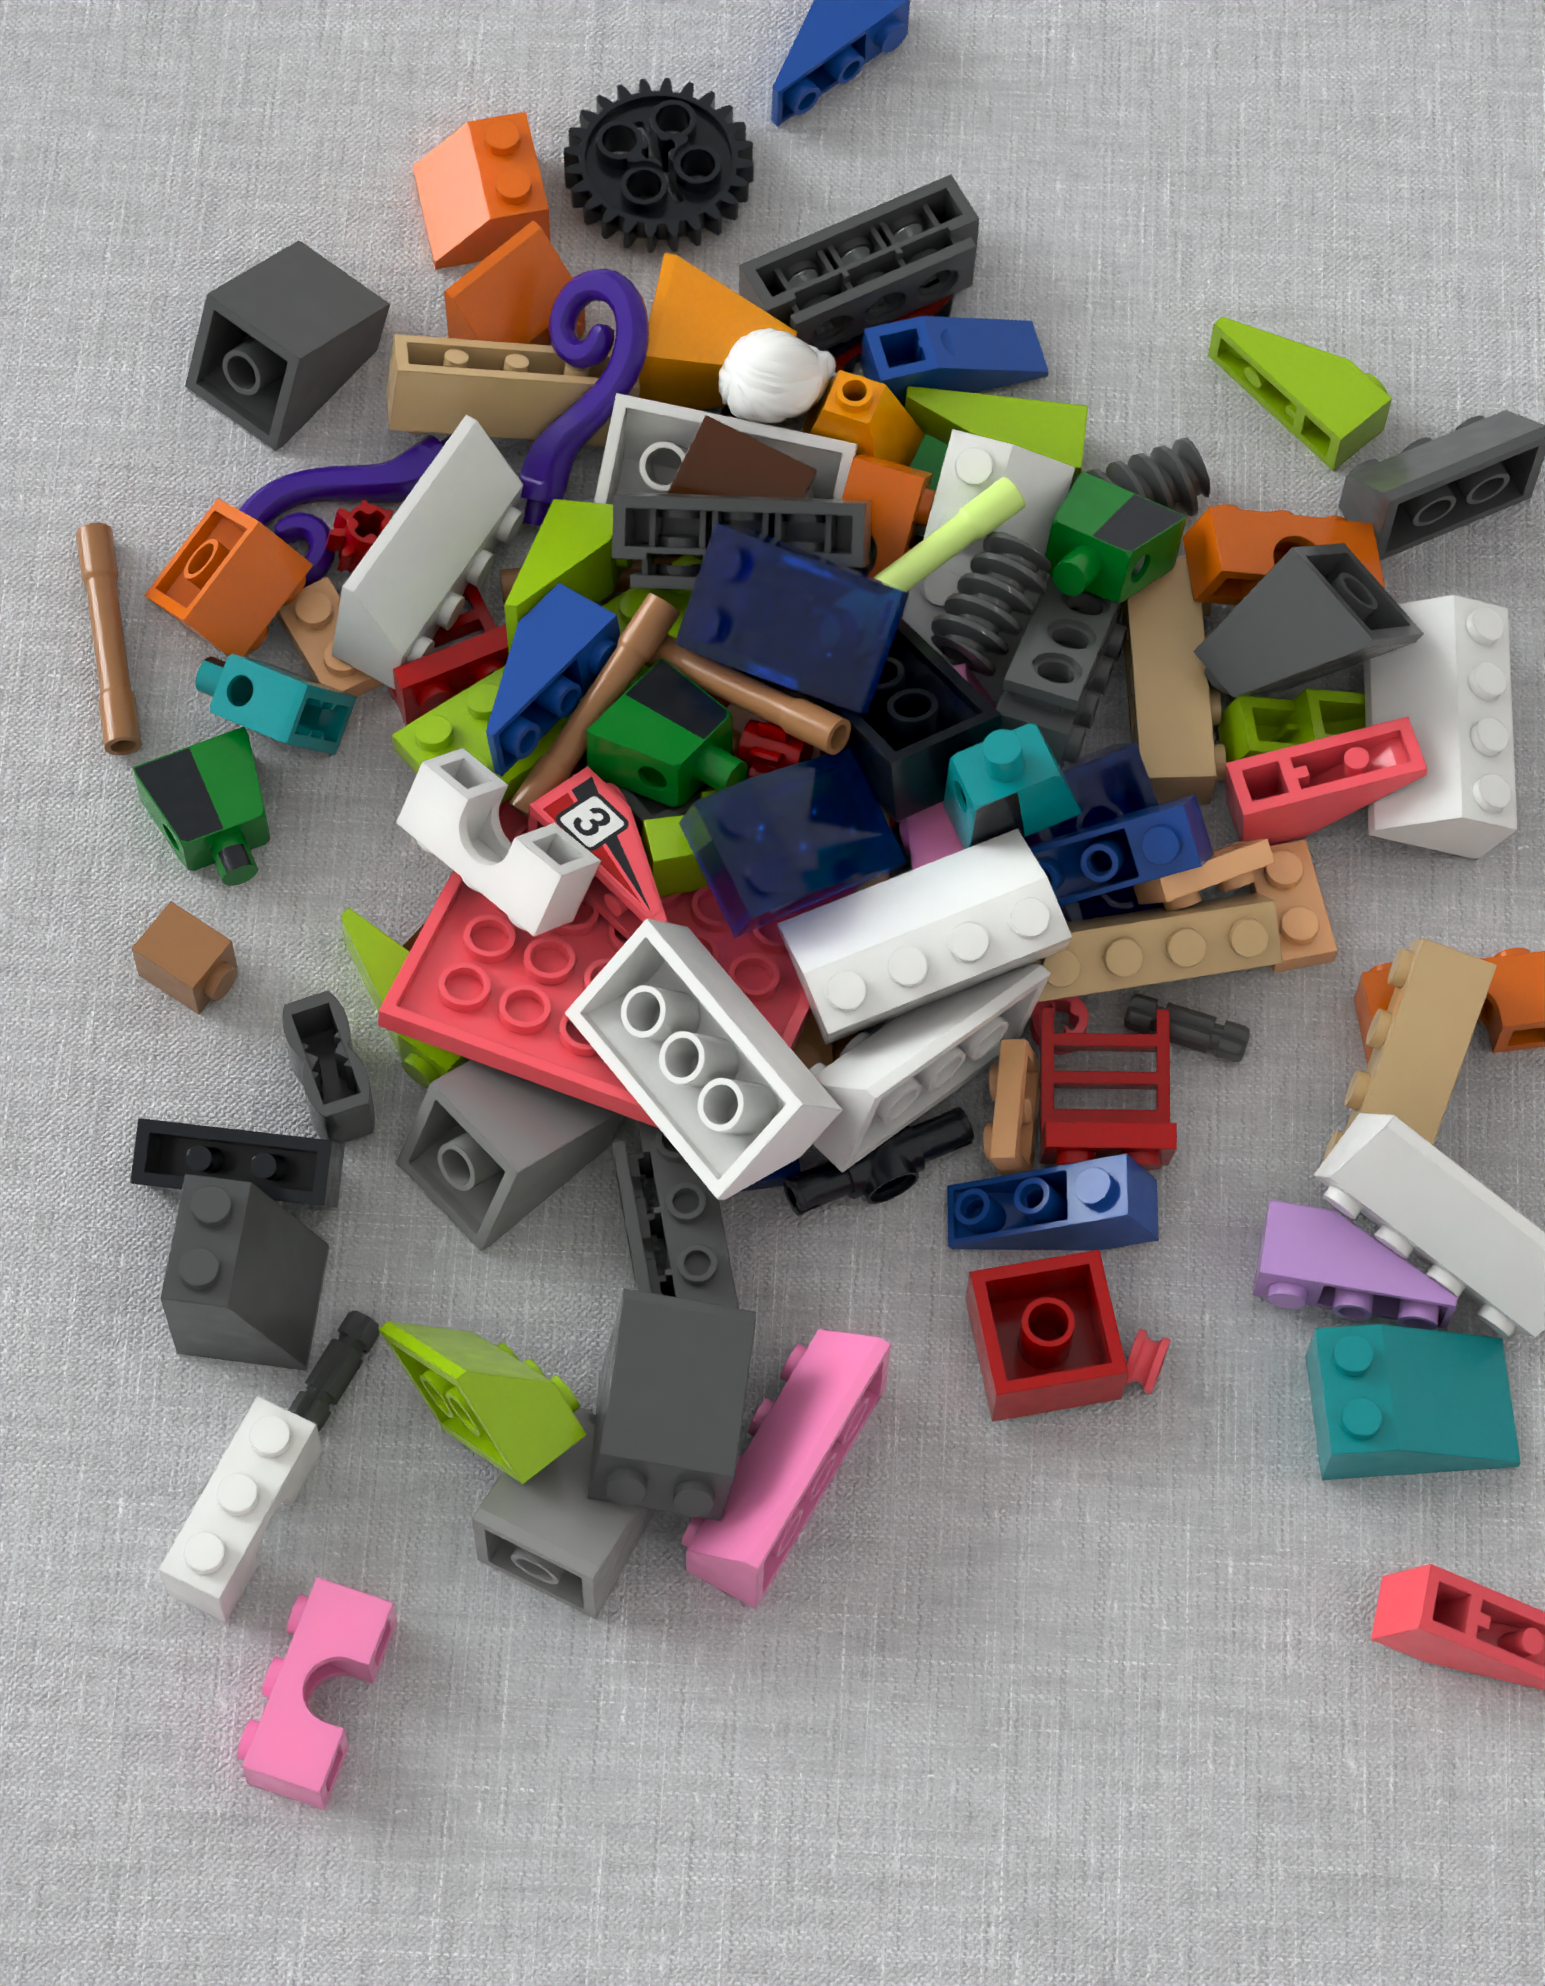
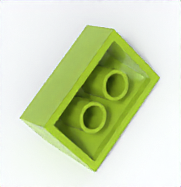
(488, 1396)

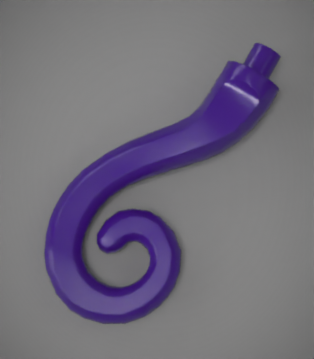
(552, 454)
(375, 483)

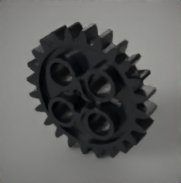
(705, 147)

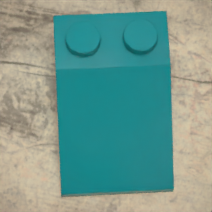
(1409, 1401)

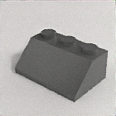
(1446, 481)

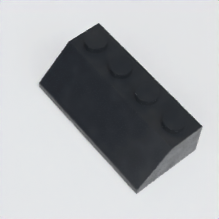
(913, 725)

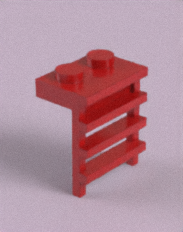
(445, 673)
(1098, 1133)

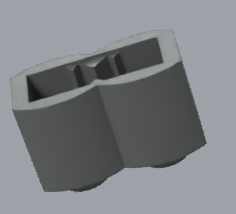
(328, 1068)

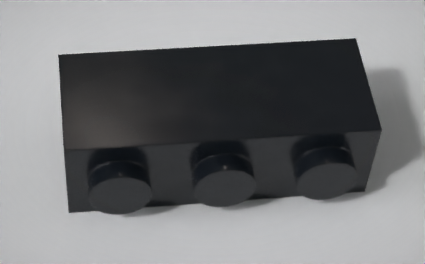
(278, 1164)

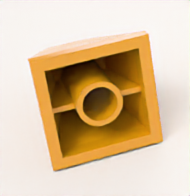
(691, 335)
(867, 415)

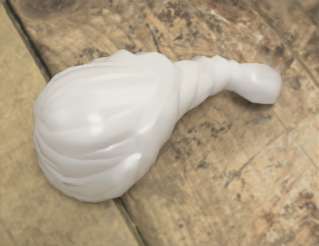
(773, 376)

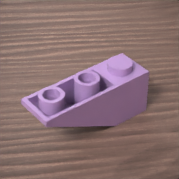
(1333, 1264)

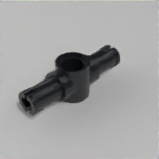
(884, 1171)

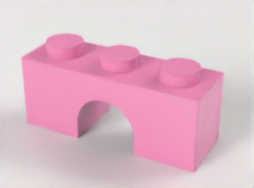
(333, 1636)

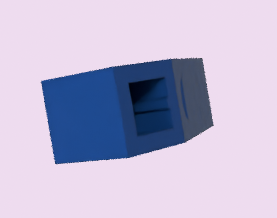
(833, 48)
(952, 354)
(548, 671)
(1126, 850)
(1057, 1208)

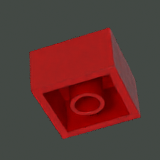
(1046, 1335)

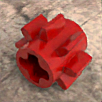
(356, 533)
(769, 748)

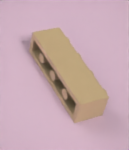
(502, 385)
(1168, 690)
(1164, 946)
(1420, 1037)

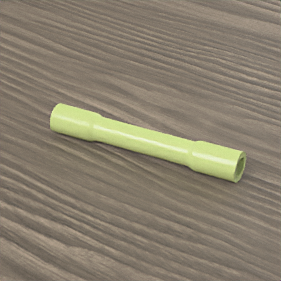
(970, 524)

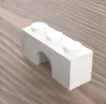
(456, 818)
(223, 1532)

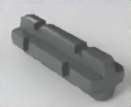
(1189, 1028)
(336, 1368)

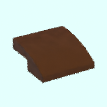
(738, 465)

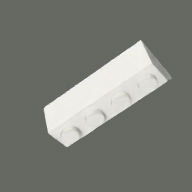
(653, 437)
(969, 469)
(428, 556)
(1461, 712)
(924, 935)
(701, 1059)
(921, 1060)
(1443, 1218)

